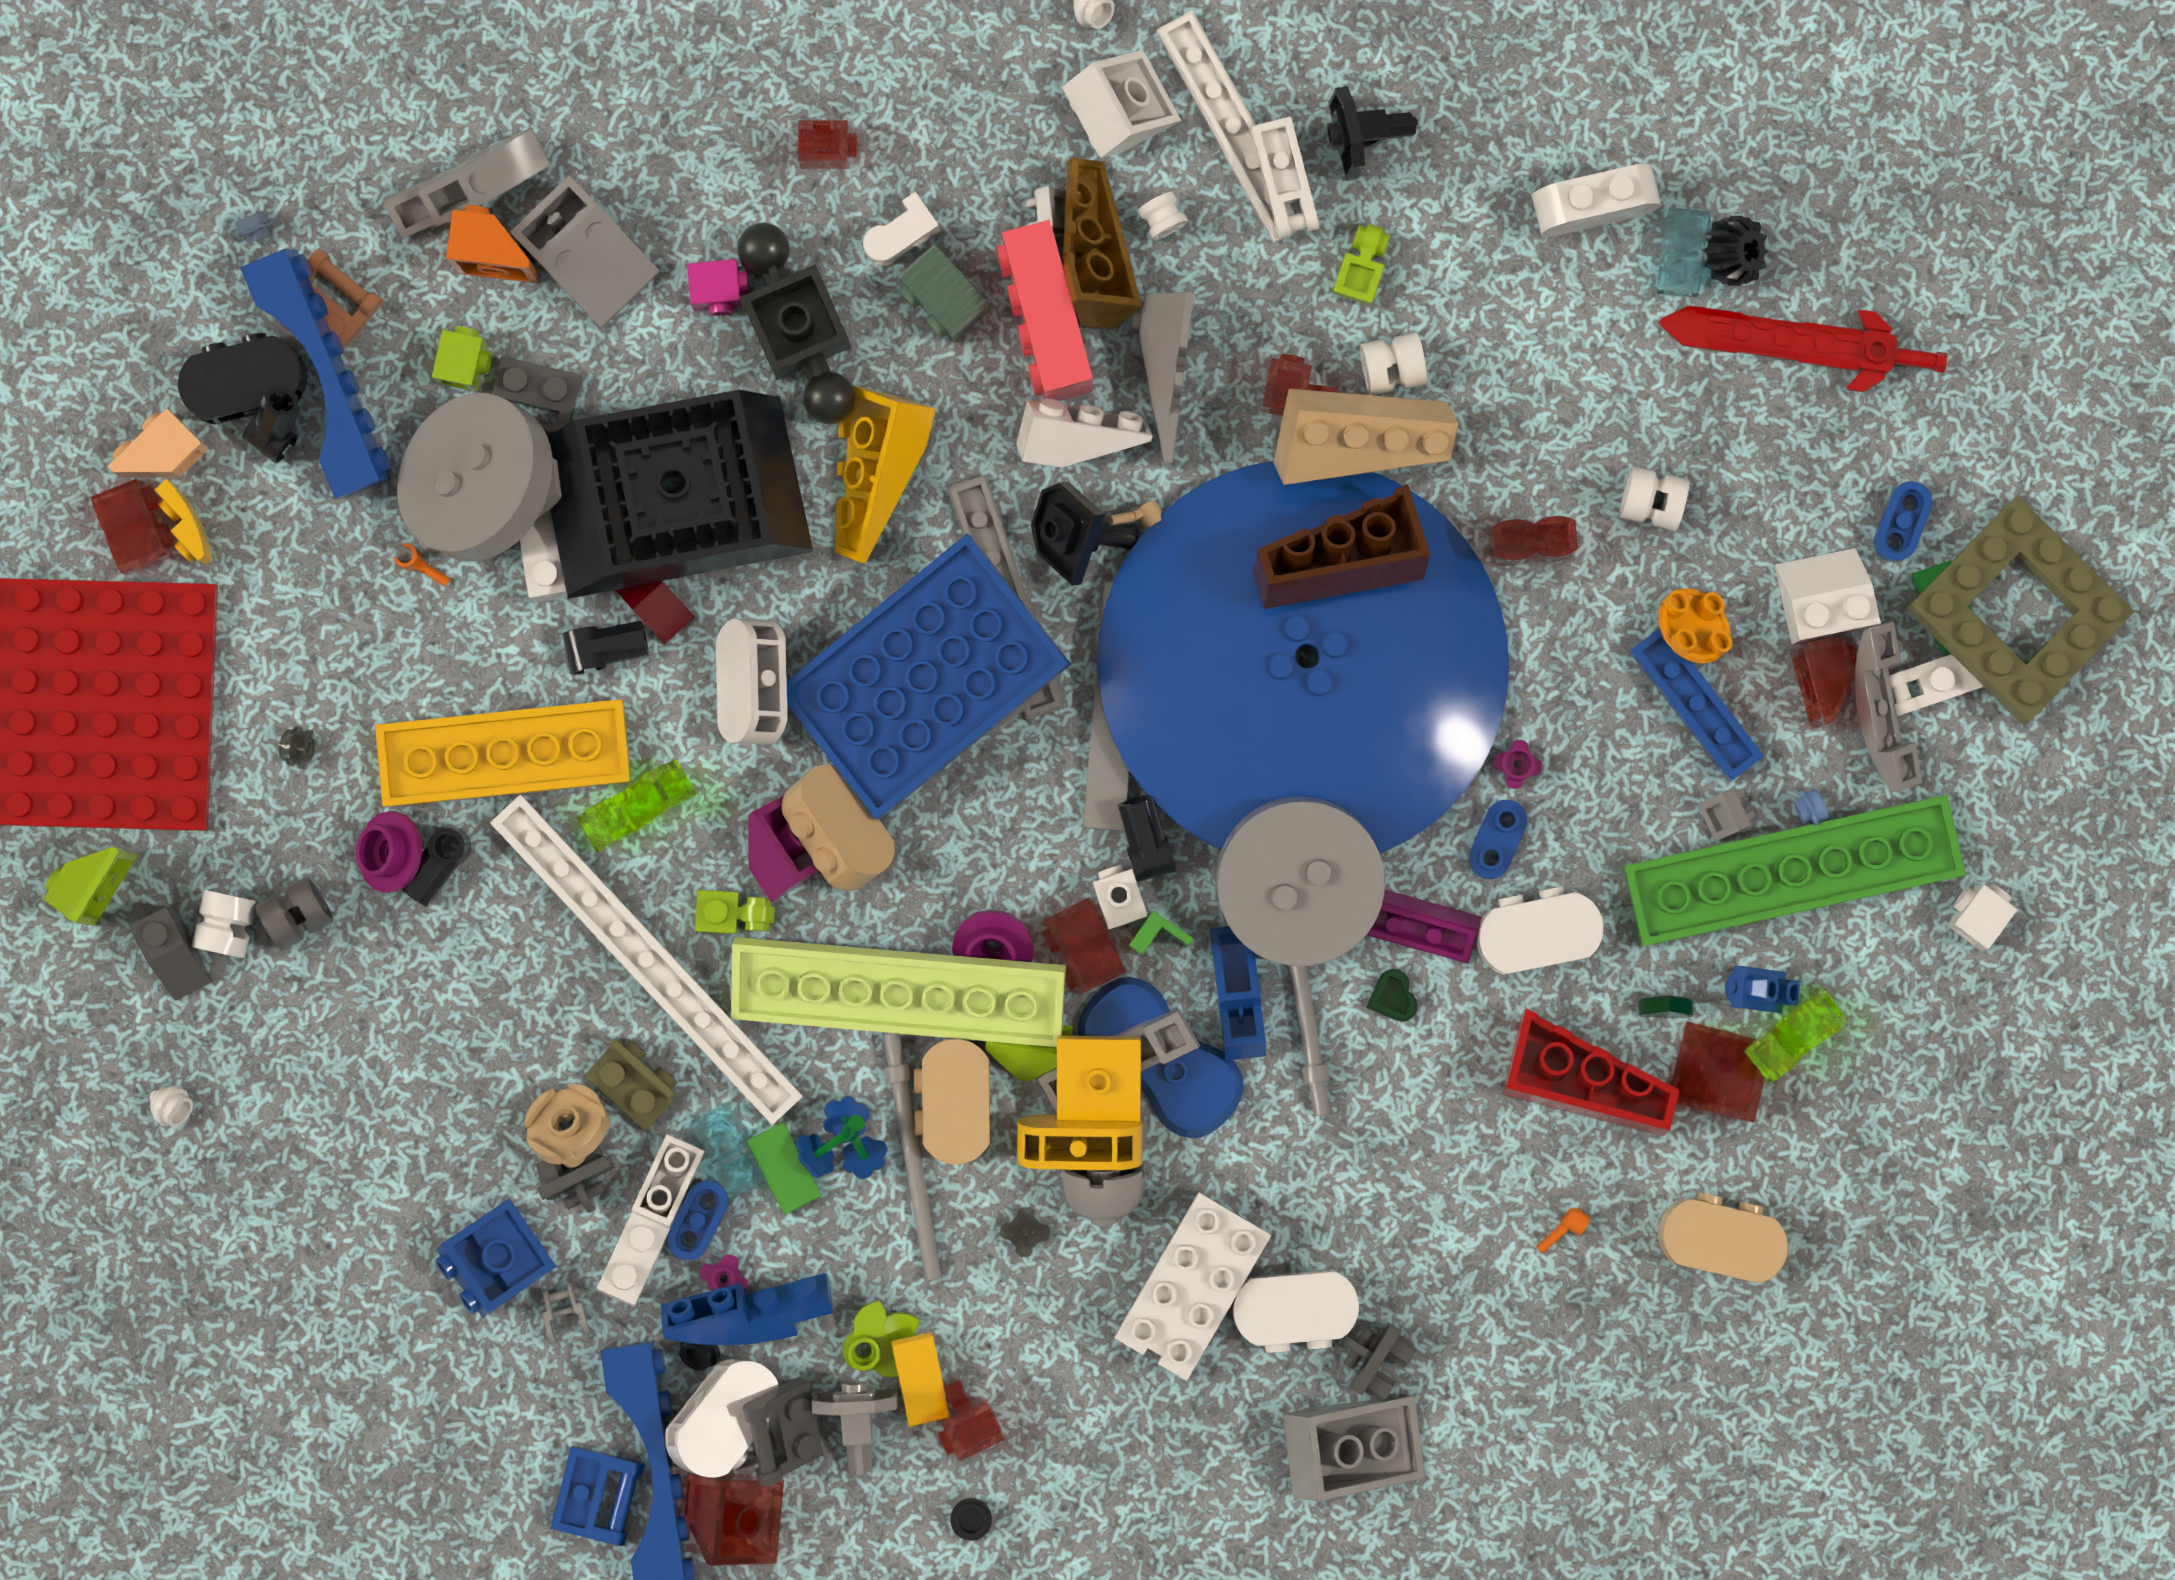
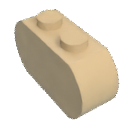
(837, 829)
(954, 1101)
(1723, 1238)

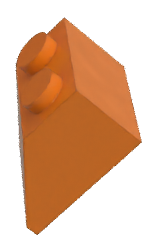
(485, 249)

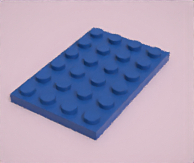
(923, 676)

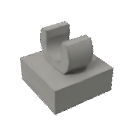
(1049, 206)
(1725, 814)

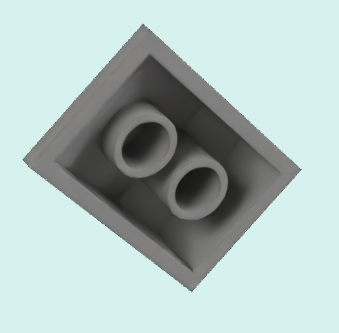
(1353, 1447)

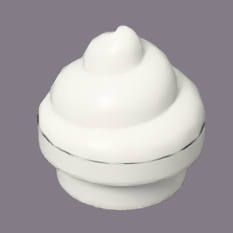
(1093, 12)
(170, 1105)

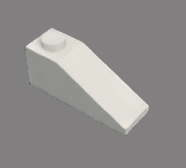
(542, 561)

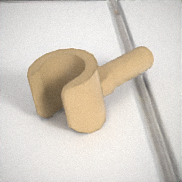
(1147, 514)

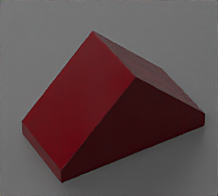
(657, 608)

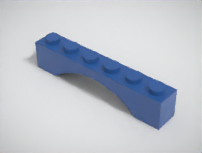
(349, 451)
(634, 1383)

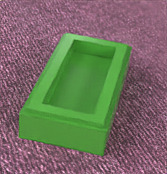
(780, 1164)

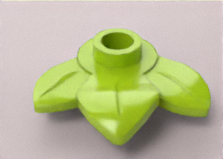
(878, 1331)

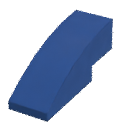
(1237, 996)

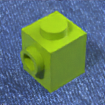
(461, 359)

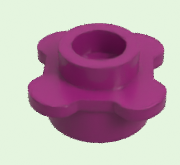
(1518, 752)
(727, 1267)

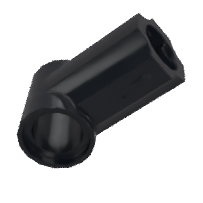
(273, 425)
(599, 647)
(1147, 845)
(436, 867)

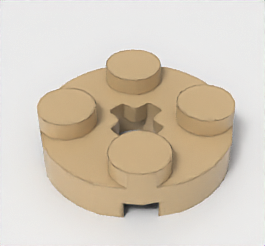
(576, 1142)

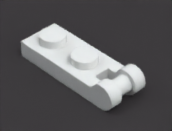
(1284, 175)
(1937, 682)

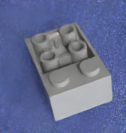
(584, 251)

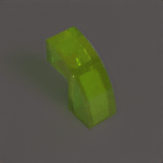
(637, 806)
(1796, 1034)

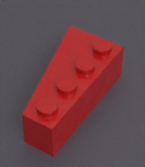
(1576, 1077)

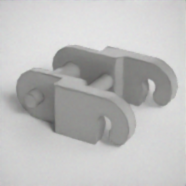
(550, 1314)

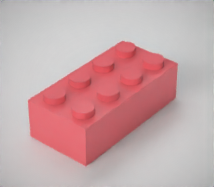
(1047, 312)

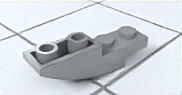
(468, 183)

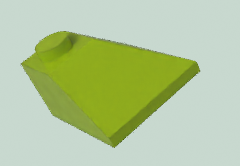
(88, 884)

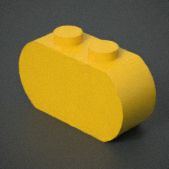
(1078, 1145)

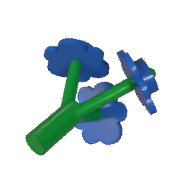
(846, 1123)

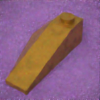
(1095, 249)

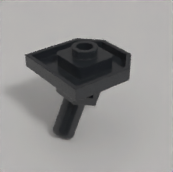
(1356, 130)
(1071, 528)

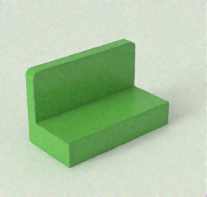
(1151, 928)

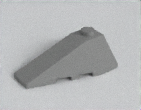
(1163, 346)

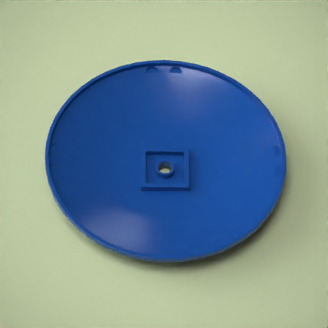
(1226, 718)

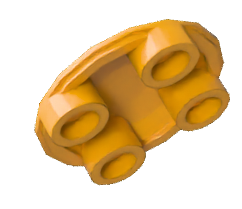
(1695, 625)

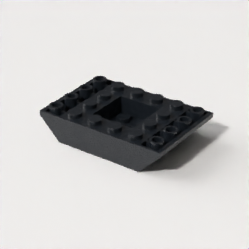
(736, 505)

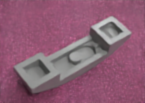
(1876, 711)
(1161, 1041)

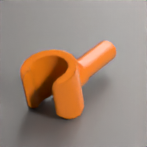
(417, 563)
(1573, 1220)

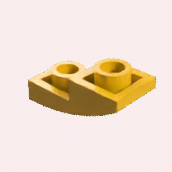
(189, 531)
(920, 1379)

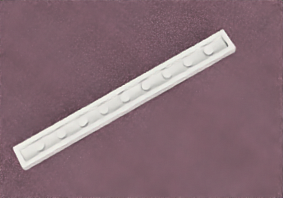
(646, 959)

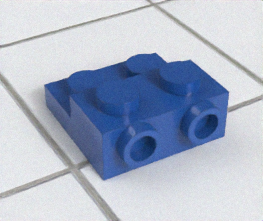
(494, 1259)

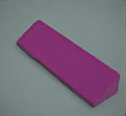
(1426, 926)

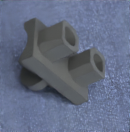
(556, 1181)
(1368, 1377)

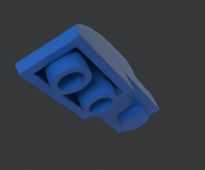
(739, 1318)

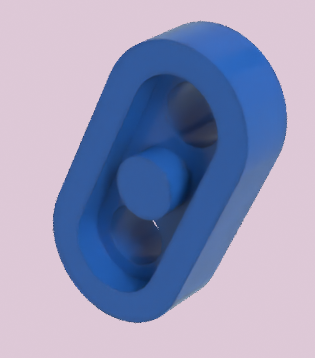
(1903, 523)
(1497, 839)
(697, 1219)

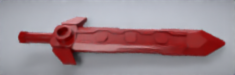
(1804, 342)

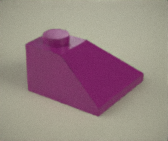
(776, 853)

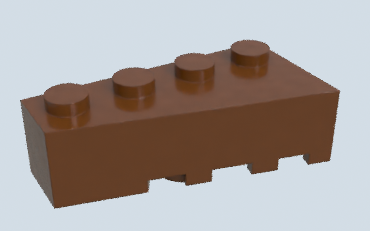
(1346, 555)

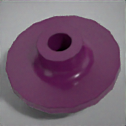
(389, 851)
(988, 925)

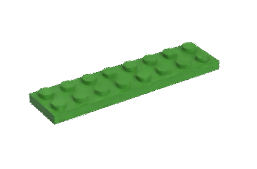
(1794, 870)

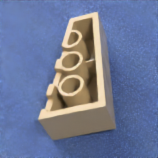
(1358, 434)

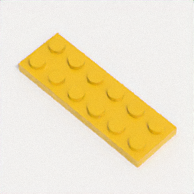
(503, 753)

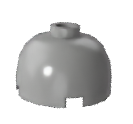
(1103, 1193)

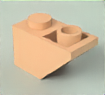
(161, 450)

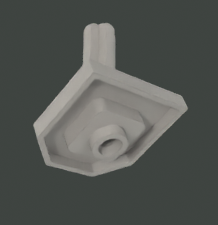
(855, 1406)

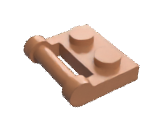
(338, 319)

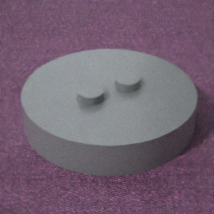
(474, 477)
(1300, 881)

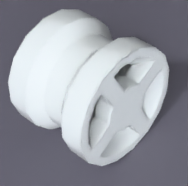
(1162, 215)

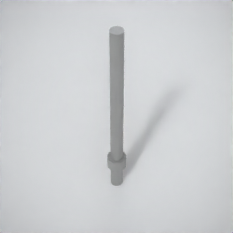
(1315, 1072)
(898, 1075)

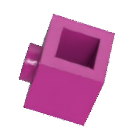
(717, 286)

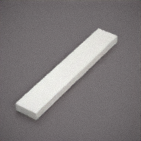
(1221, 109)

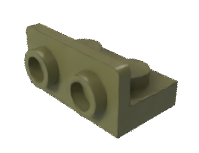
(633, 1083)

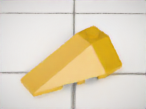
(883, 449)

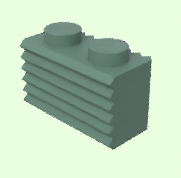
(942, 294)

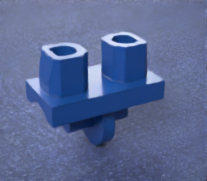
(1761, 989)

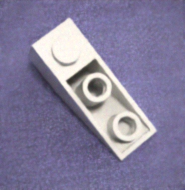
(1070, 435)

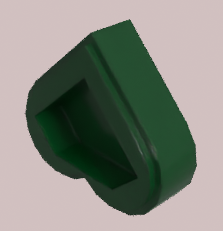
(1392, 996)
(1666, 1007)

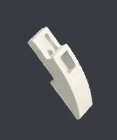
(650, 1221)

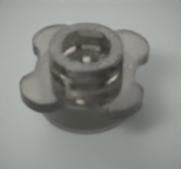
(297, 747)
(1037, 1231)

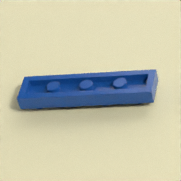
(1697, 706)

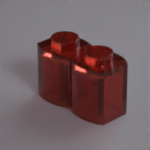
(132, 526)
(1520, 540)
(1084, 946)

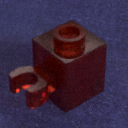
(826, 144)
(1287, 374)
(971, 1427)

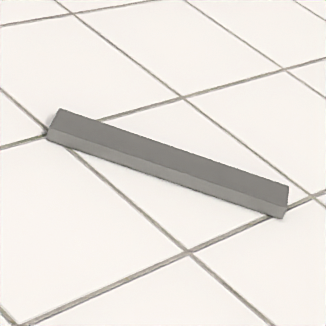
(981, 519)
(1106, 770)

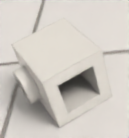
(1119, 897)
(1982, 915)

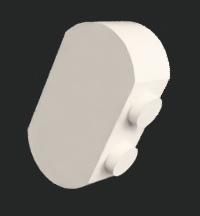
(1596, 200)
(751, 681)
(1539, 931)
(1295, 1309)
(710, 1429)

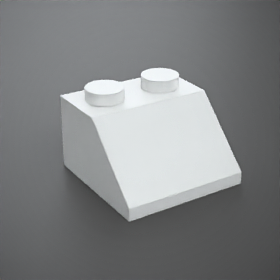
(1120, 102)
(1826, 596)

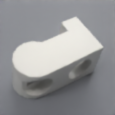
(891, 242)

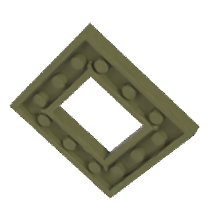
(1946, 615)

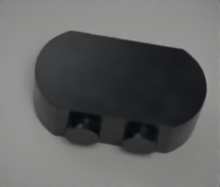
(232, 379)

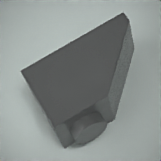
(169, 952)

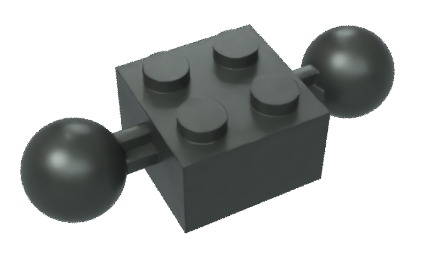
(796, 322)

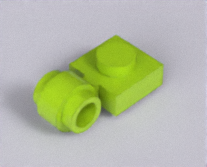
(1359, 274)
(721, 911)

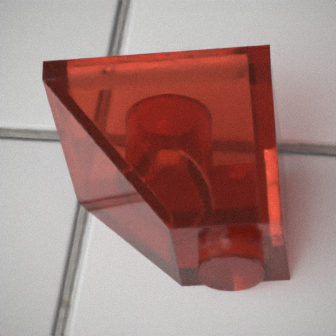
(1824, 677)
(1717, 1073)
(734, 1518)

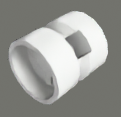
(1393, 364)
(1640, 495)
(224, 924)

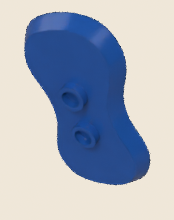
(1188, 1093)

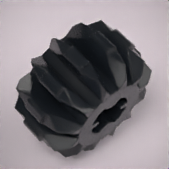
(1735, 250)

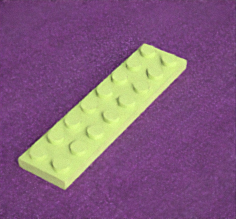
(897, 992)

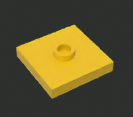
(1099, 1078)

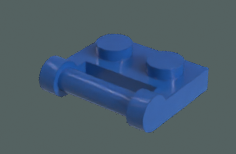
(583, 1493)

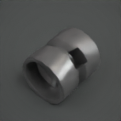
(282, 921)

